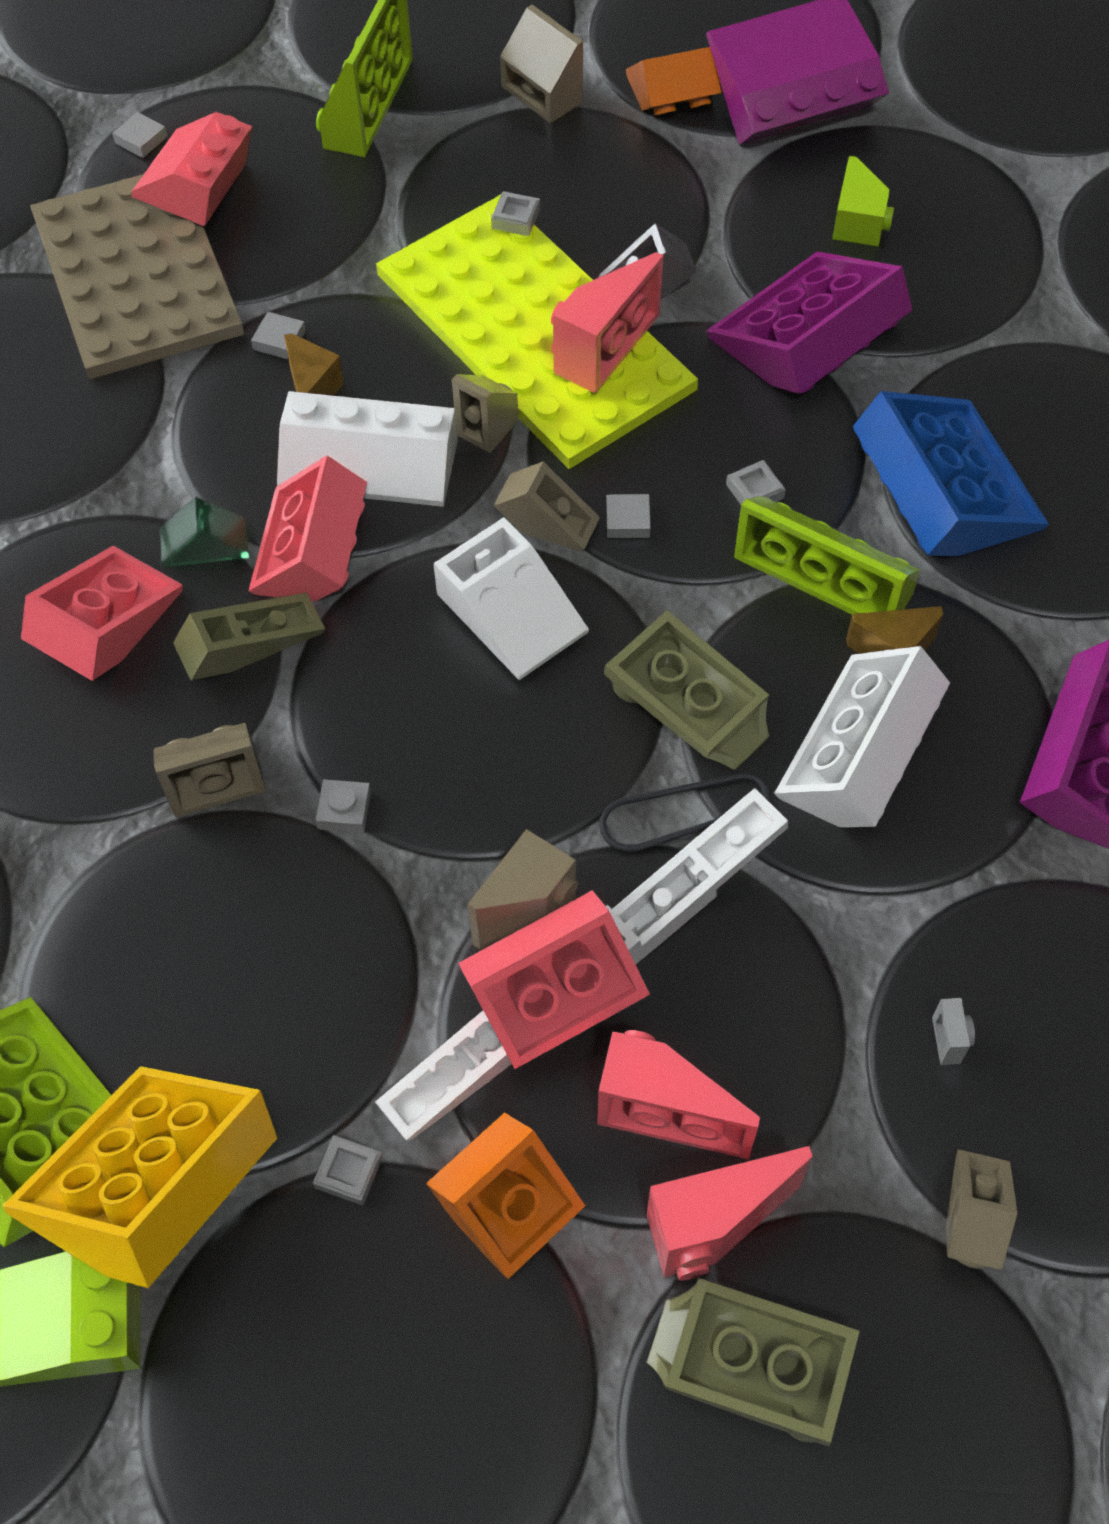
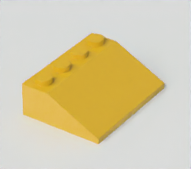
(145, 1172)

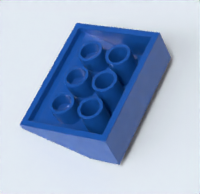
(946, 473)

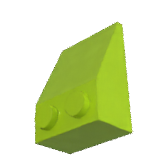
(66, 1321)

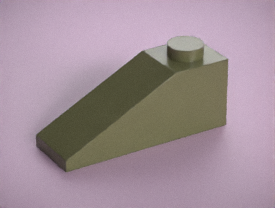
(241, 634)

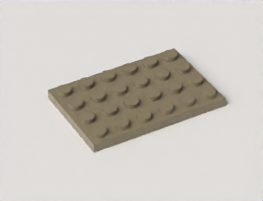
(133, 278)

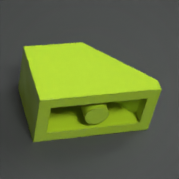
(862, 206)

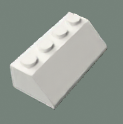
(392, 445)
(864, 736)

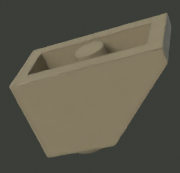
(483, 410)
(546, 507)
(980, 1211)

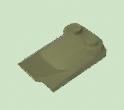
(692, 691)
(755, 1359)

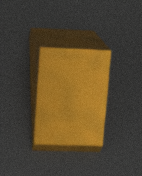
(313, 367)
(893, 629)

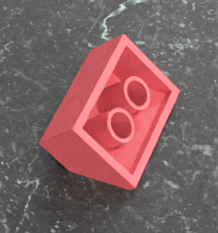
(196, 167)
(310, 532)
(554, 978)

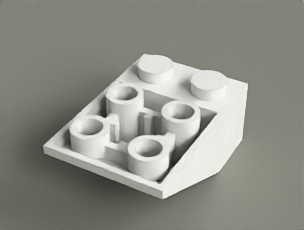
(508, 598)

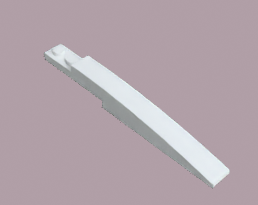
(644, 922)

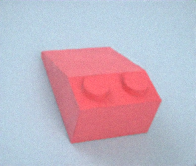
(605, 321)
(97, 611)
(665, 1097)
(711, 1212)

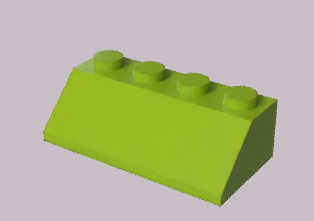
(821, 559)

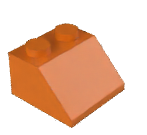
(675, 80)
(506, 1194)

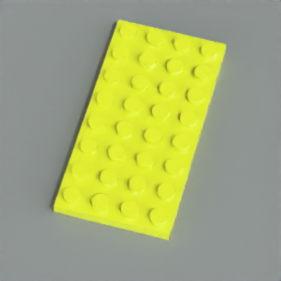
(493, 307)

